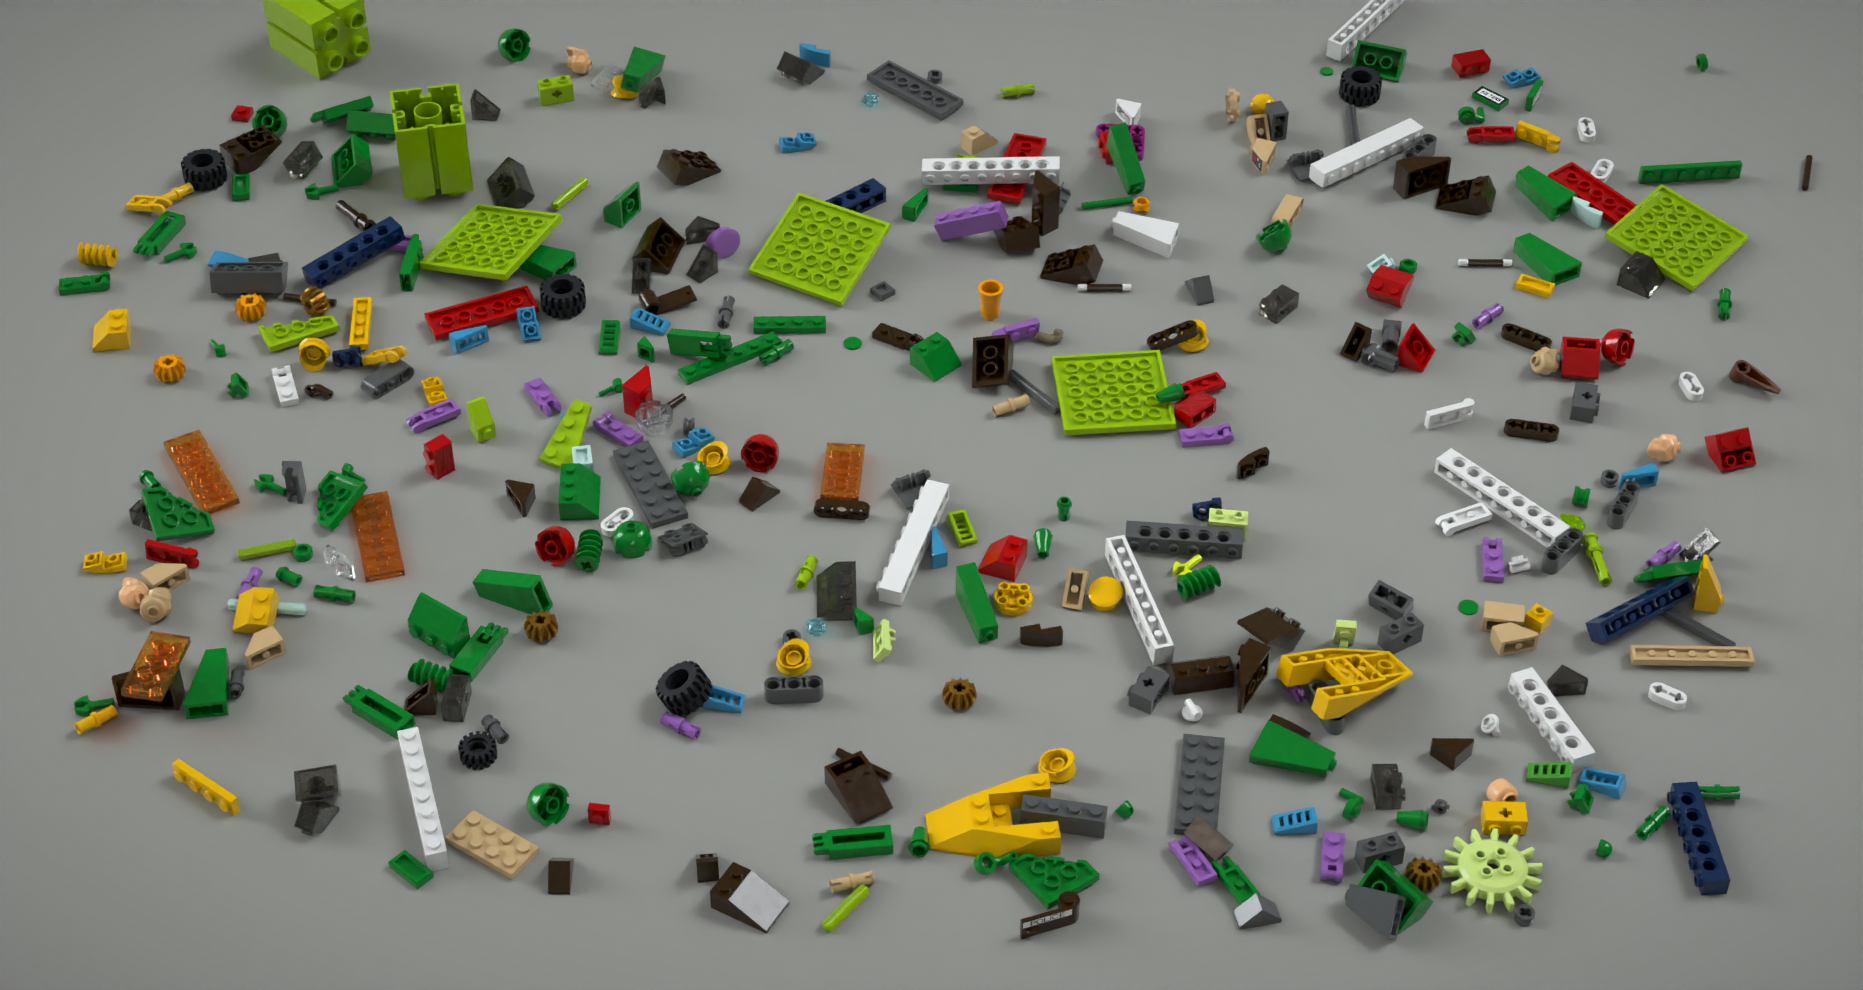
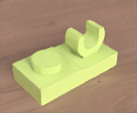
(1344, 632)
(882, 640)

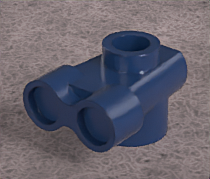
(348, 357)
(1203, 515)

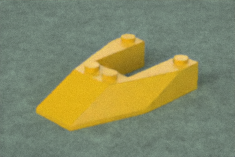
(1361, 674)
(985, 822)

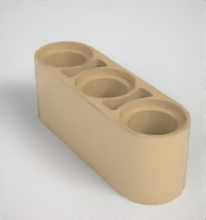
(1288, 209)

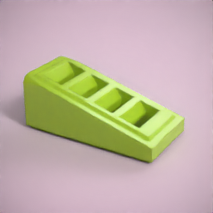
(961, 515)

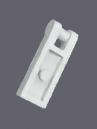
(285, 386)
(1449, 414)
(1463, 518)

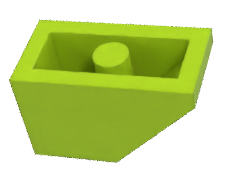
(480, 419)

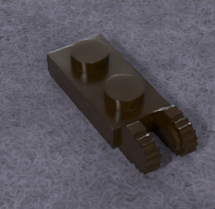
(895, 337)

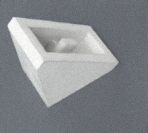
(1128, 111)

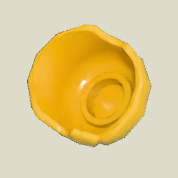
(1258, 103)

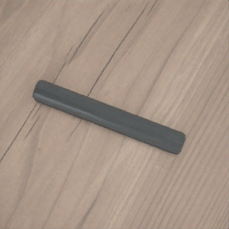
(1352, 124)
(1034, 392)
(1697, 628)

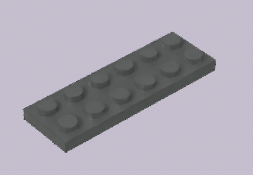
(915, 89)
(650, 484)
(1199, 781)

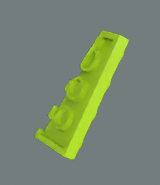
(287, 335)
(567, 435)

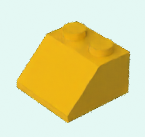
(112, 331)
(255, 610)

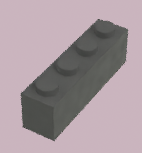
(1072, 816)

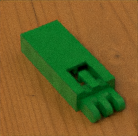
(341, 111)
(160, 234)
(410, 265)
(689, 343)
(1667, 571)
(477, 654)
(388, 718)
(861, 842)

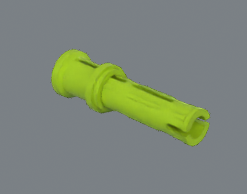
(1594, 552)

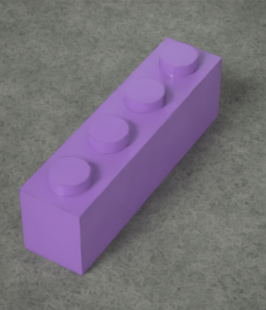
(971, 220)

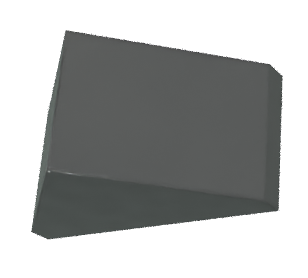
(1201, 290)
(1256, 912)

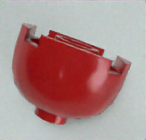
(1617, 346)
(760, 453)
(555, 545)

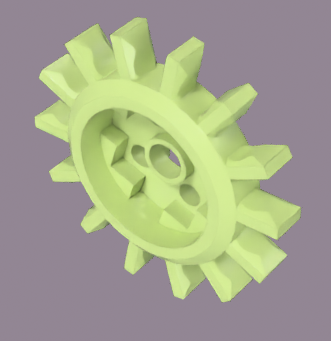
(1497, 883)

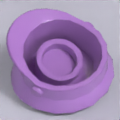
(724, 241)

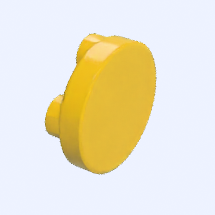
(1013, 598)

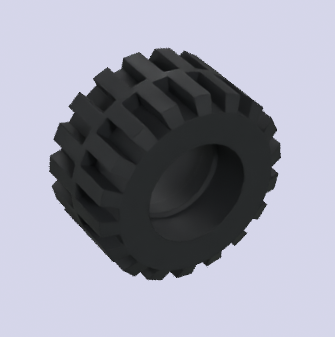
(1360, 86)
(204, 169)
(562, 296)
(684, 688)

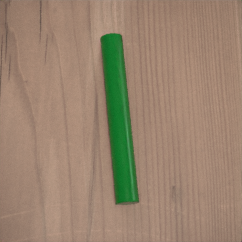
(1108, 202)

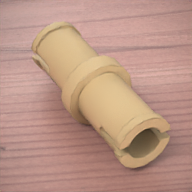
(1011, 405)
(851, 881)

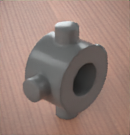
(1440, 806)

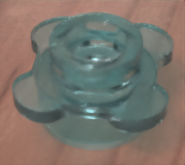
(870, 98)
(816, 626)

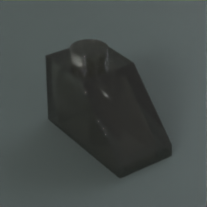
(315, 816)

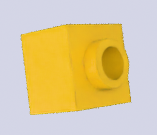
(1538, 618)

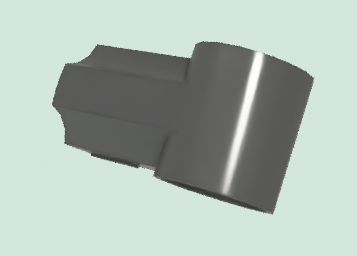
(1391, 332)
(1376, 356)

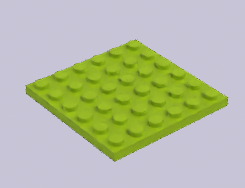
(1678, 235)
(491, 241)
(820, 249)
(1111, 392)

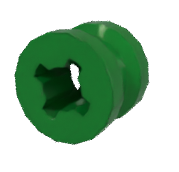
(1581, 496)

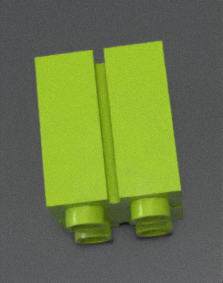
(318, 32)
(431, 141)

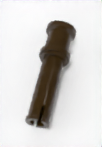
(359, 219)

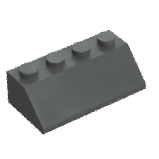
(249, 278)

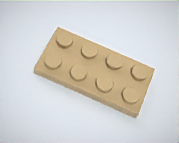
(492, 844)

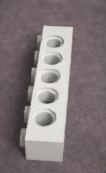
(1551, 719)

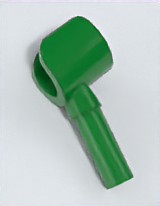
(219, 349)
(617, 387)
(347, 470)

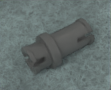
(236, 685)
(493, 727)

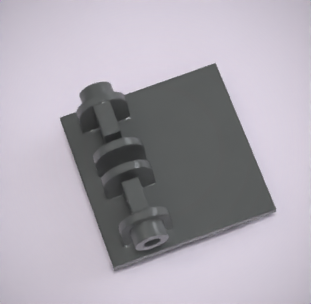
(1301, 163)
(908, 487)
(680, 538)

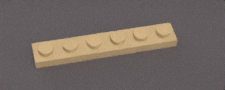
(1691, 655)

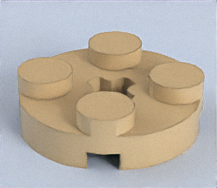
(1231, 104)

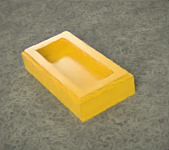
(1535, 286)

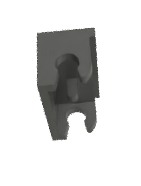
(294, 480)

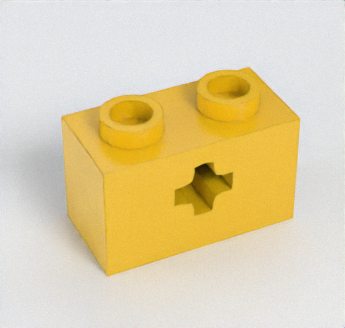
(1507, 817)

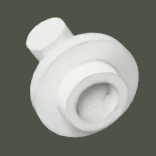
(1518, 564)
(1191, 711)
(1490, 725)

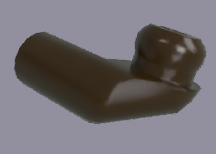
(318, 390)

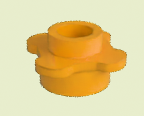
(1141, 204)

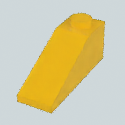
(1707, 589)

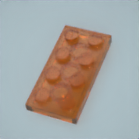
(842, 471)
(155, 666)

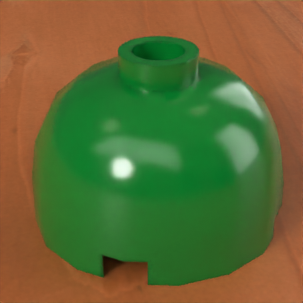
(514, 44)
(271, 118)
(1275, 236)
(691, 479)
(632, 539)
(548, 803)

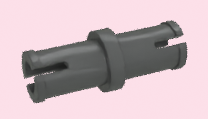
(726, 312)

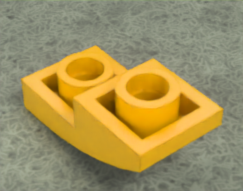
(433, 390)
(100, 563)

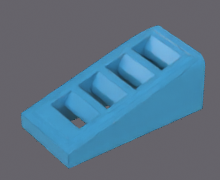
(648, 322)
(458, 338)
(1644, 475)
(938, 550)
(716, 704)
(1616, 782)
(1307, 825)

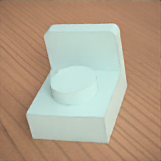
(1382, 260)
(583, 455)

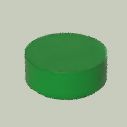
(1702, 62)
(1408, 266)
(302, 552)

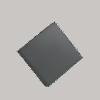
(882, 291)

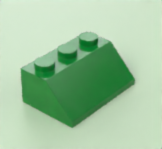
(1384, 59)
(371, 124)
(352, 162)
(578, 493)
(438, 625)
(1386, 878)

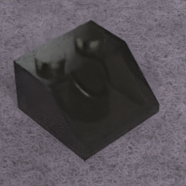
(799, 69)
(1640, 275)
(317, 784)

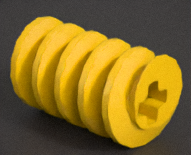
(101, 256)

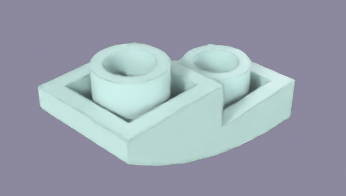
(1586, 214)

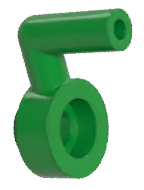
(1468, 111)
(1352, 808)
(991, 862)

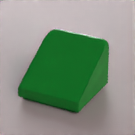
(645, 350)
(863, 622)

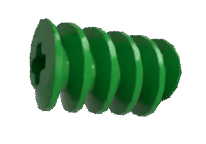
(589, 550)
(1198, 580)
(423, 672)

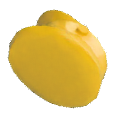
(619, 92)
(1198, 342)
(313, 353)
(715, 457)
(1105, 593)
(794, 657)
(1058, 764)

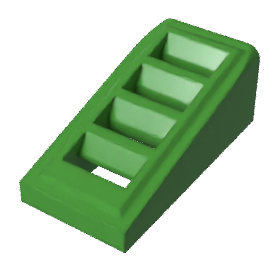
(1560, 773)

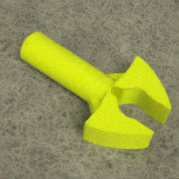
(1185, 568)

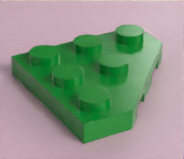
(337, 498)
(174, 516)
(1052, 876)

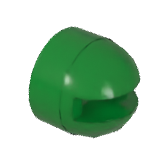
(1125, 810)
(1604, 849)

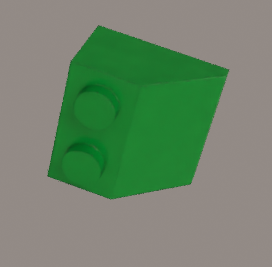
(623, 206)
(934, 357)

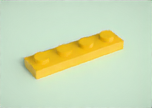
(361, 322)
(206, 787)

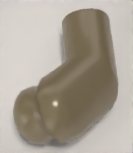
(1050, 338)

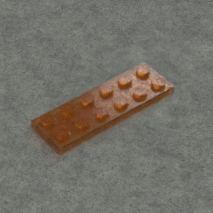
(201, 472)
(377, 537)

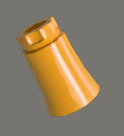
(990, 297)

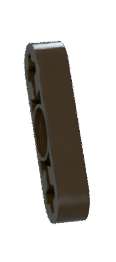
(1515, 333)
(1159, 336)
(1549, 431)
(855, 514)

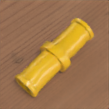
(177, 193)
(95, 719)

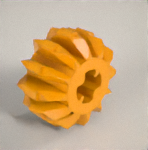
(250, 307)
(169, 368)

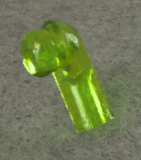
(1573, 521)

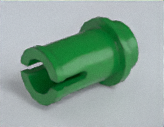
(147, 477)
(1064, 505)
(285, 574)

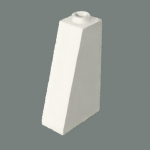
(1146, 232)

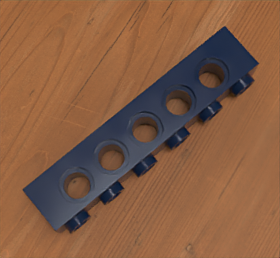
(861, 197)
(353, 253)
(1640, 609)
(1698, 838)

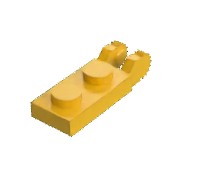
(1537, 136)
(148, 204)
(385, 355)

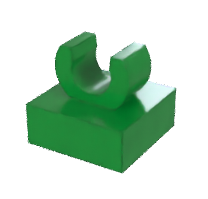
(1463, 333)
(238, 386)
(1581, 798)

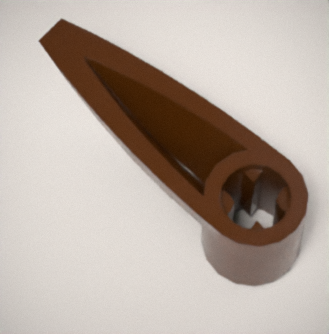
(1748, 373)

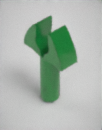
(313, 192)
(187, 249)
(267, 483)
(84, 706)

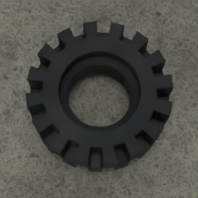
(477, 759)

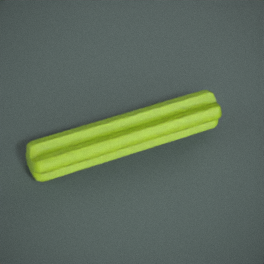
(568, 194)
(266, 549)
(845, 907)

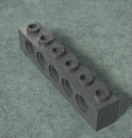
(1184, 539)

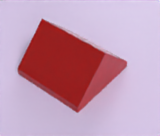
(1415, 350)

